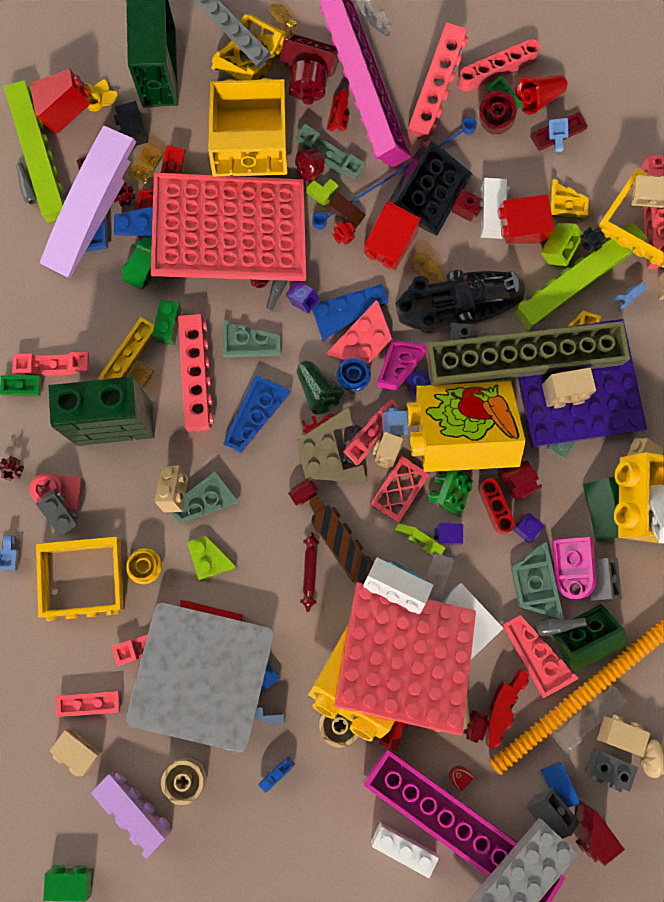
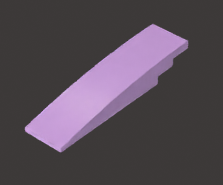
(88, 201)

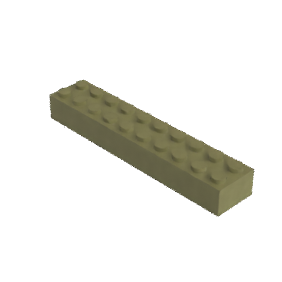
(527, 353)

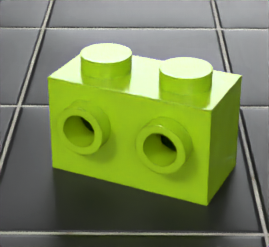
(562, 244)

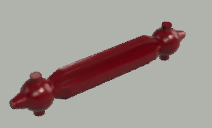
(309, 572)

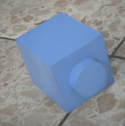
(395, 421)

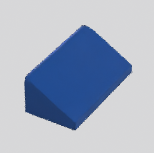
(558, 779)

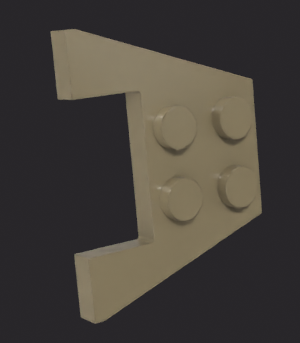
(320, 452)

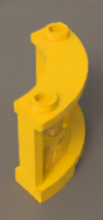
(229, 59)

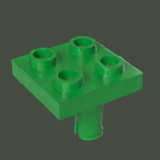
(453, 492)

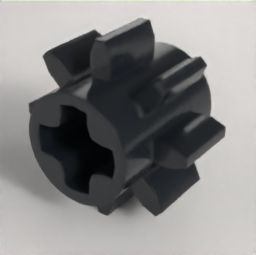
(592, 239)

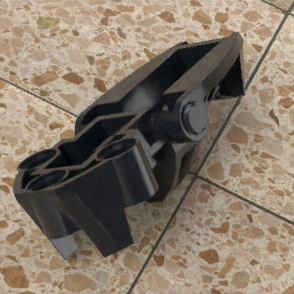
(464, 293)

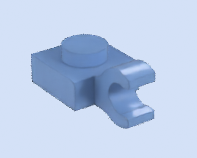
(558, 130)
(633, 292)
(8, 556)

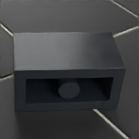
(130, 122)

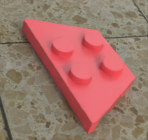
(365, 337)

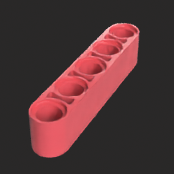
(524, 55)

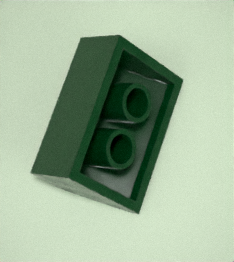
(602, 499)
(591, 642)

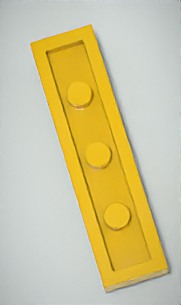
(129, 350)

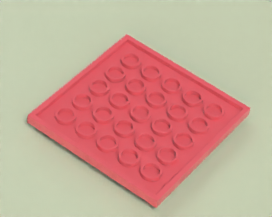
(407, 662)

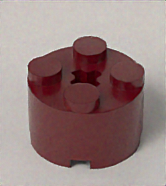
(308, 81)
(502, 103)
(520, 479)

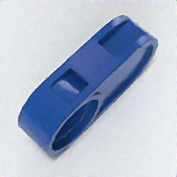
(276, 774)

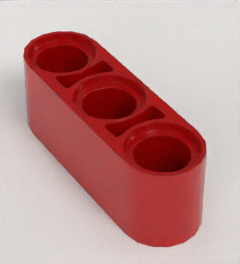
(496, 496)

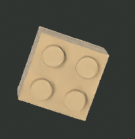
(568, 388)

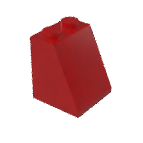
(60, 99)
(526, 219)
(391, 235)

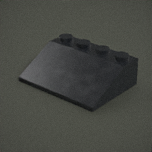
(431, 186)

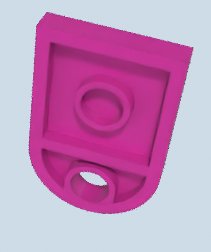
(574, 564)

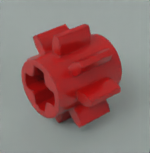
(344, 232)

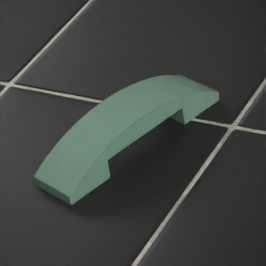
(332, 157)

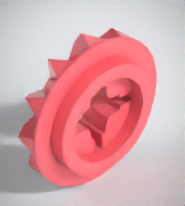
(44, 479)

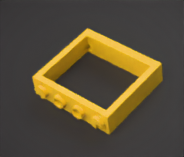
(624, 238)
(43, 577)

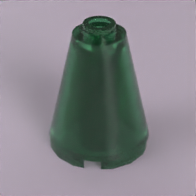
(318, 388)

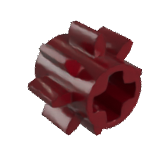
(125, 195)
(11, 468)

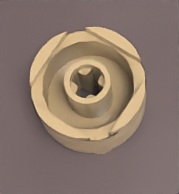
(332, 735)
(175, 789)

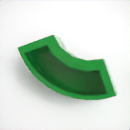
(138, 269)

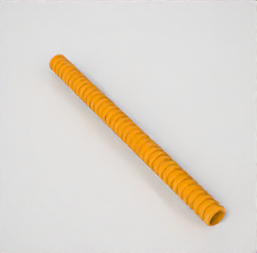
(579, 698)

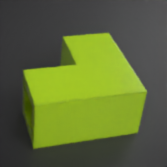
(322, 194)

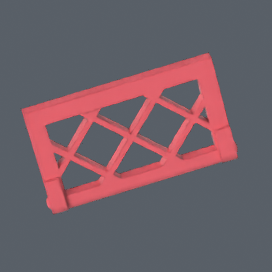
(405, 504)

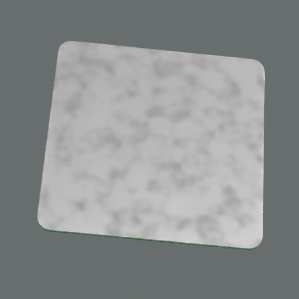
(200, 677)

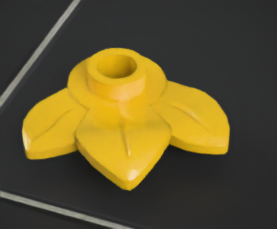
(101, 94)

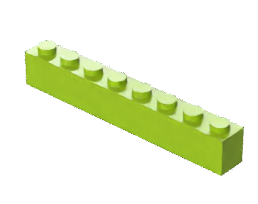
(35, 150)
(574, 280)

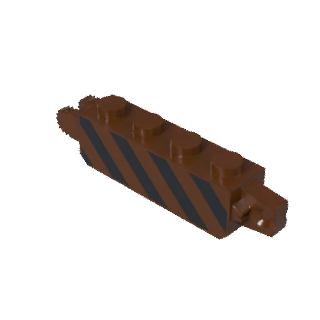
(340, 542)

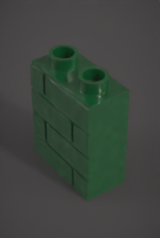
(152, 51)
(101, 411)

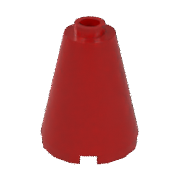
(539, 91)

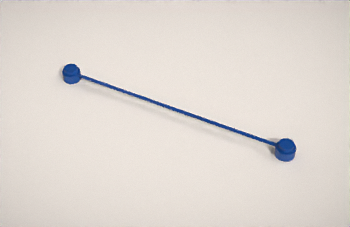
(319, 219)

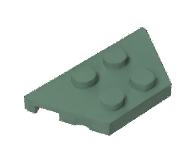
(536, 583)

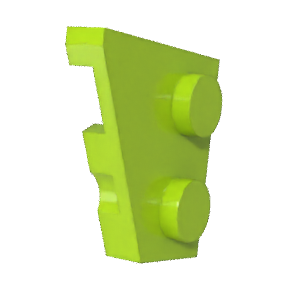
(418, 537)
(208, 558)

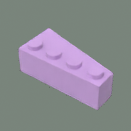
(132, 812)

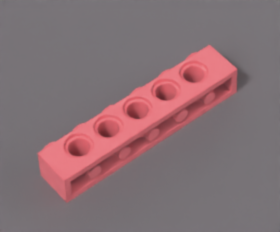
(453, 36)
(654, 215)
(188, 325)

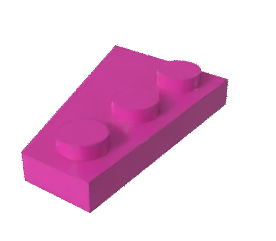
(399, 363)

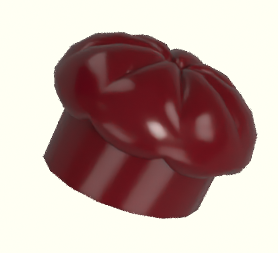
(309, 163)

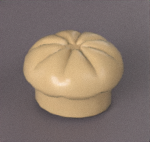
(653, 759)

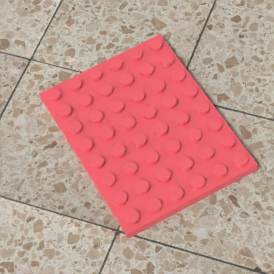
(228, 227)

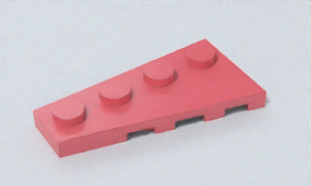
(542, 664)

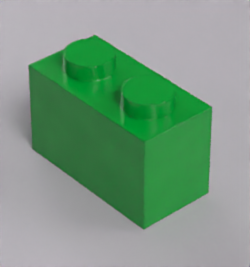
(166, 322)
(68, 883)

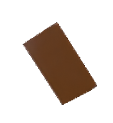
(345, 210)

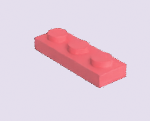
(88, 703)

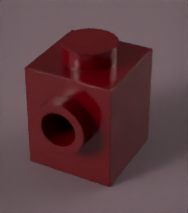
(467, 205)

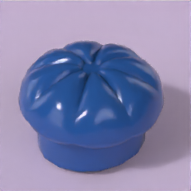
(353, 374)

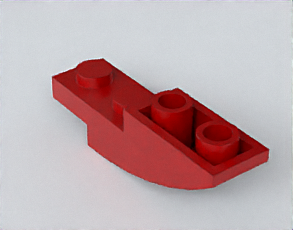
(498, 715)

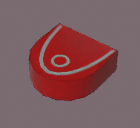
(460, 777)

